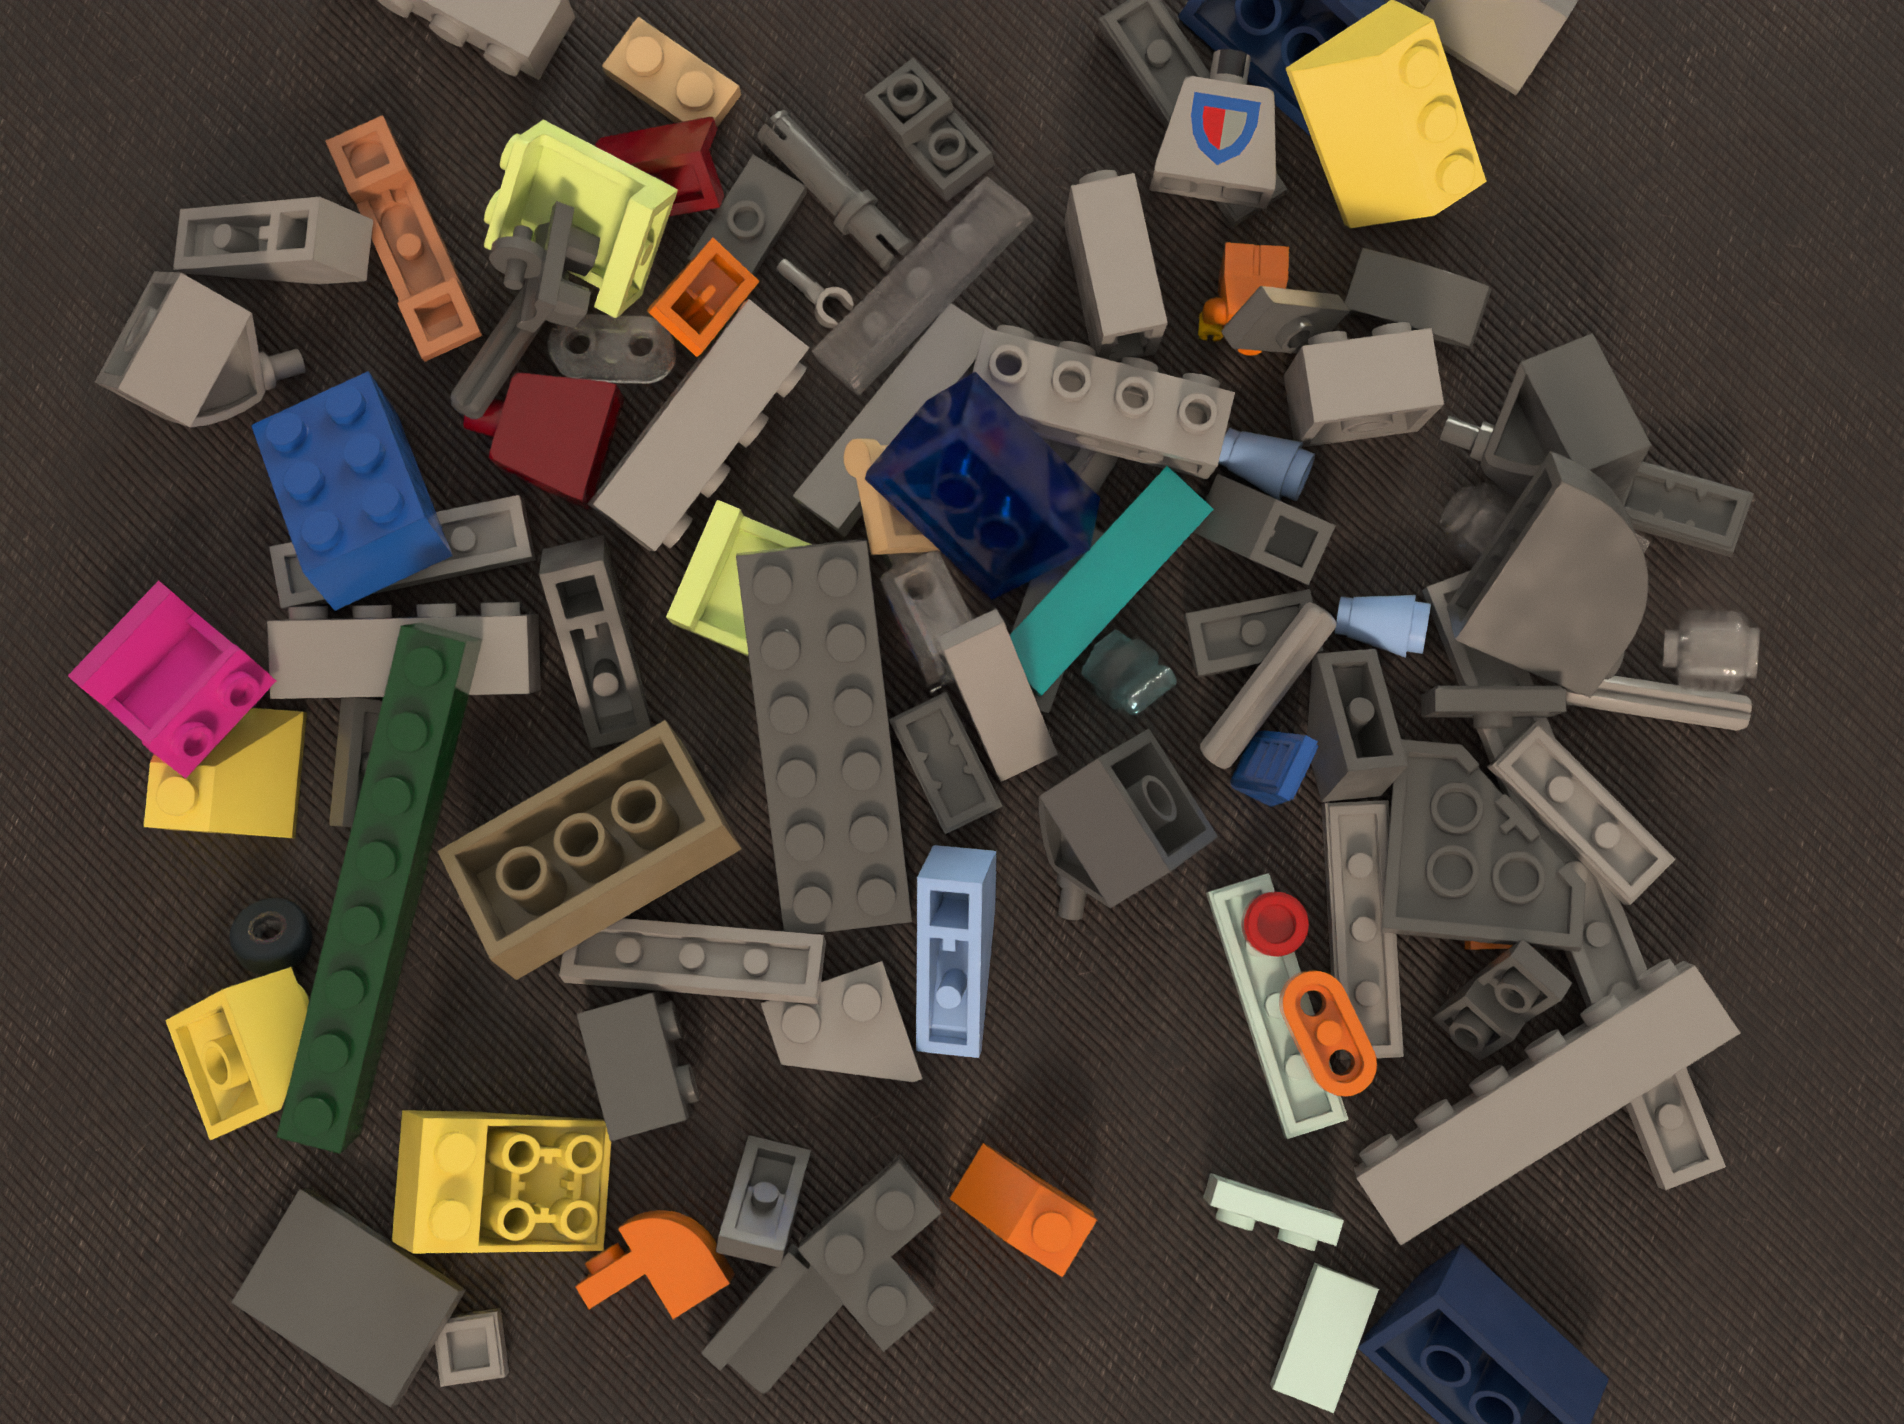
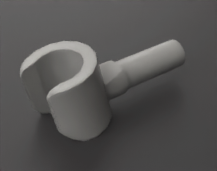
(815, 292)

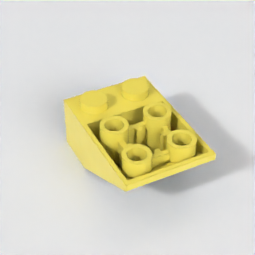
(500, 1183)

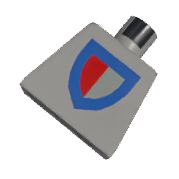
(1220, 137)

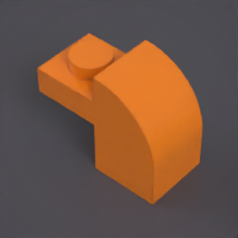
(672, 1253)

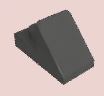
(763, 1201)

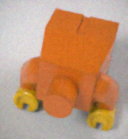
(1241, 274)

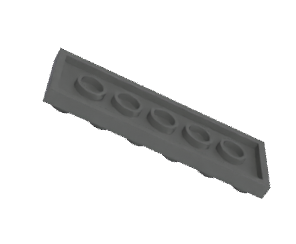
(824, 736)

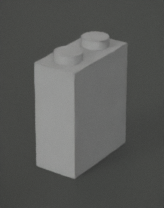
(1114, 266)

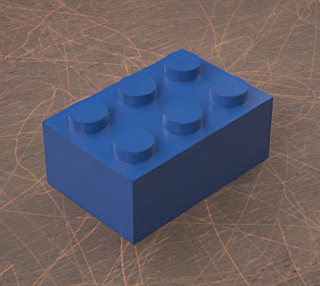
(350, 491)

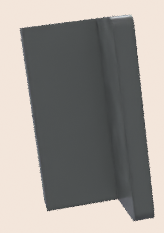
(774, 1322)

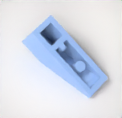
(954, 949)

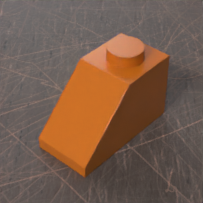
(1023, 1209)

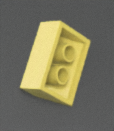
(1387, 119)

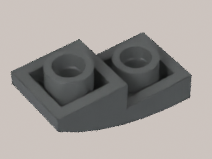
(929, 130)
(1416, 293)
(1501, 1000)

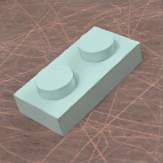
(1298, 1222)

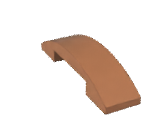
(405, 238)

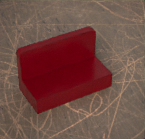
(676, 156)

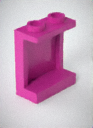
(172, 679)

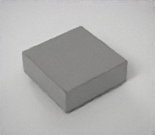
(472, 1348)

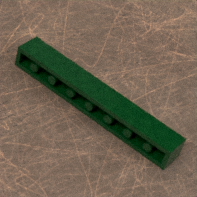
(379, 886)

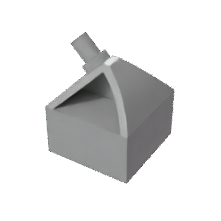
(192, 355)

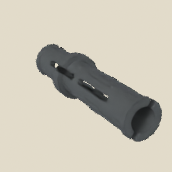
(854, 209)

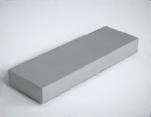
(997, 694)
(1581, 813)

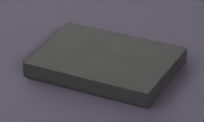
(348, 1296)

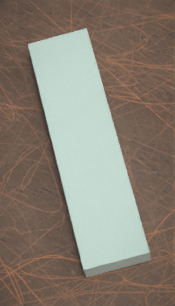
(1259, 981)

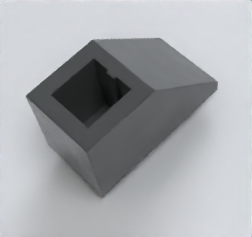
(1265, 529)

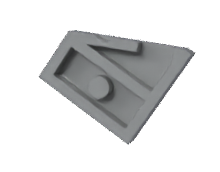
(849, 1031)

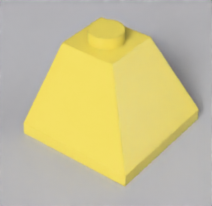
(240, 786)
(241, 1049)

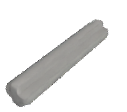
(1268, 685)
(1667, 702)

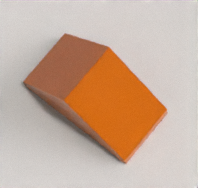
(703, 297)

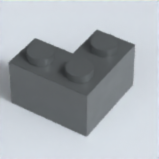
(860, 1256)

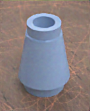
(1267, 462)
(1385, 622)

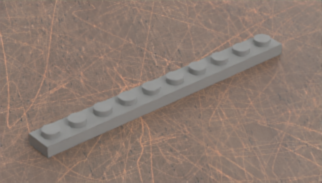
(1670, 1114)

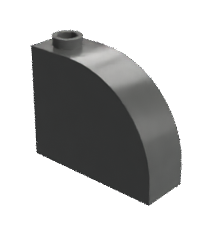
(1557, 581)

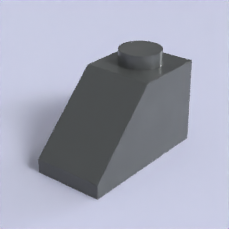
(1353, 726)

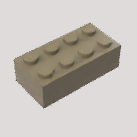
(588, 851)

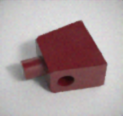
(553, 432)

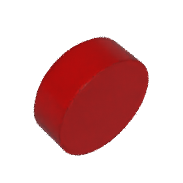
(1274, 924)

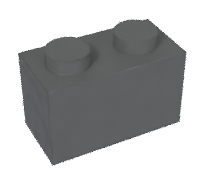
(638, 1064)

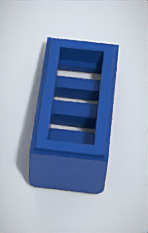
(1274, 766)

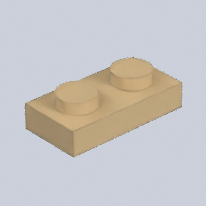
(669, 76)

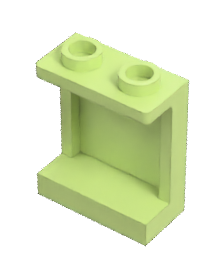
(608, 201)
(710, 590)

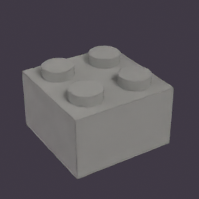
(1363, 385)

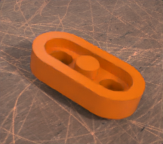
(1327, 1031)

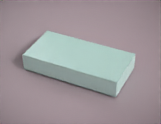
(1324, 1337)

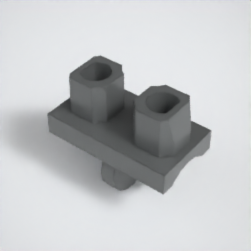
(541, 263)

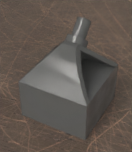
(1561, 405)
(1119, 825)

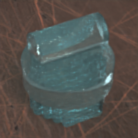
(1127, 673)

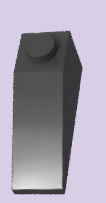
(595, 639)

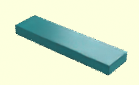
(1106, 578)

